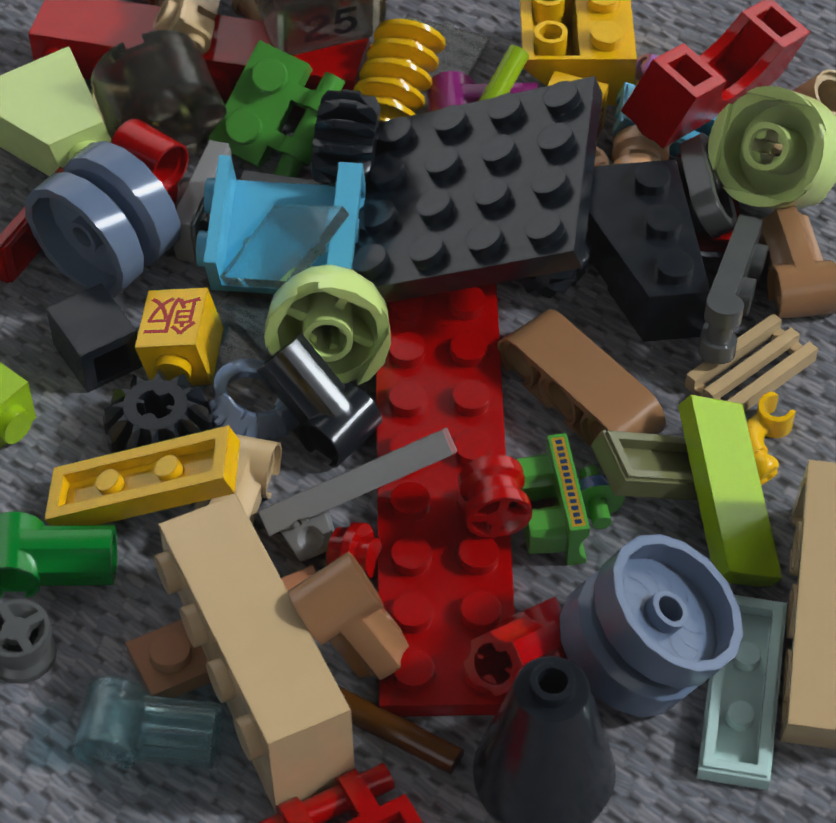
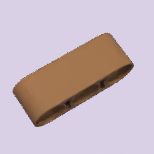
(579, 379)

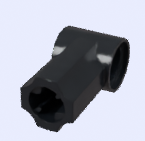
(331, 414)

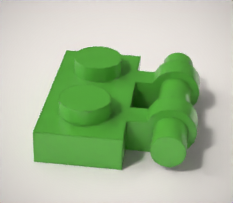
(262, 104)

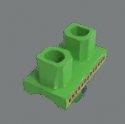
(573, 501)

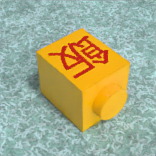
(180, 335)

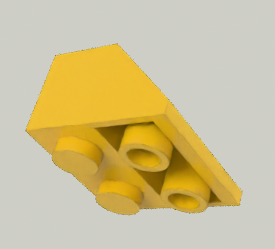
(580, 40)

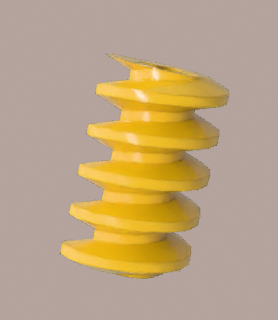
(400, 66)

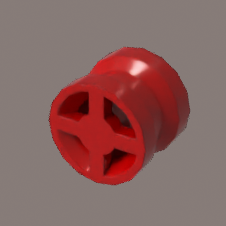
(494, 496)

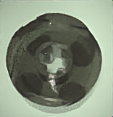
(161, 85)

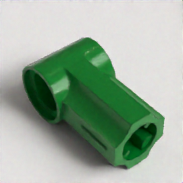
(54, 555)

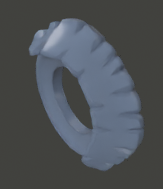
(244, 422)

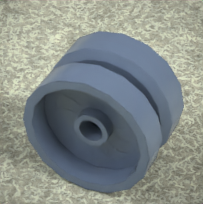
(103, 217)
(651, 625)

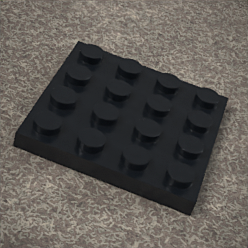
(480, 192)

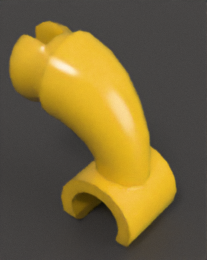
(763, 425)

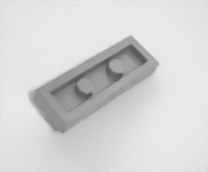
(306, 515)

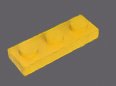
(144, 479)

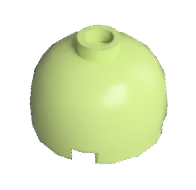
(338, 317)

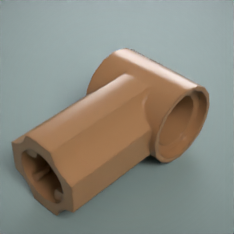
(796, 270)
(347, 611)

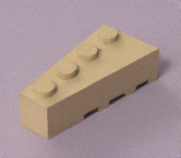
(257, 651)
(810, 665)

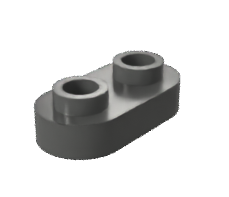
(708, 203)

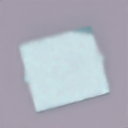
(284, 245)

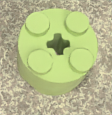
(744, 140)

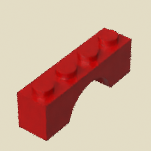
(690, 90)

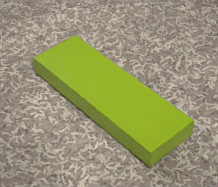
(729, 491)

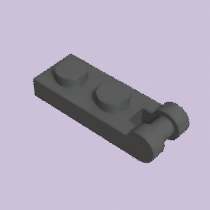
(732, 291)

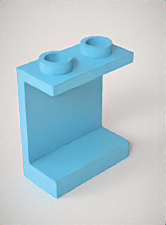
(241, 206)

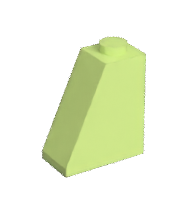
(48, 112)

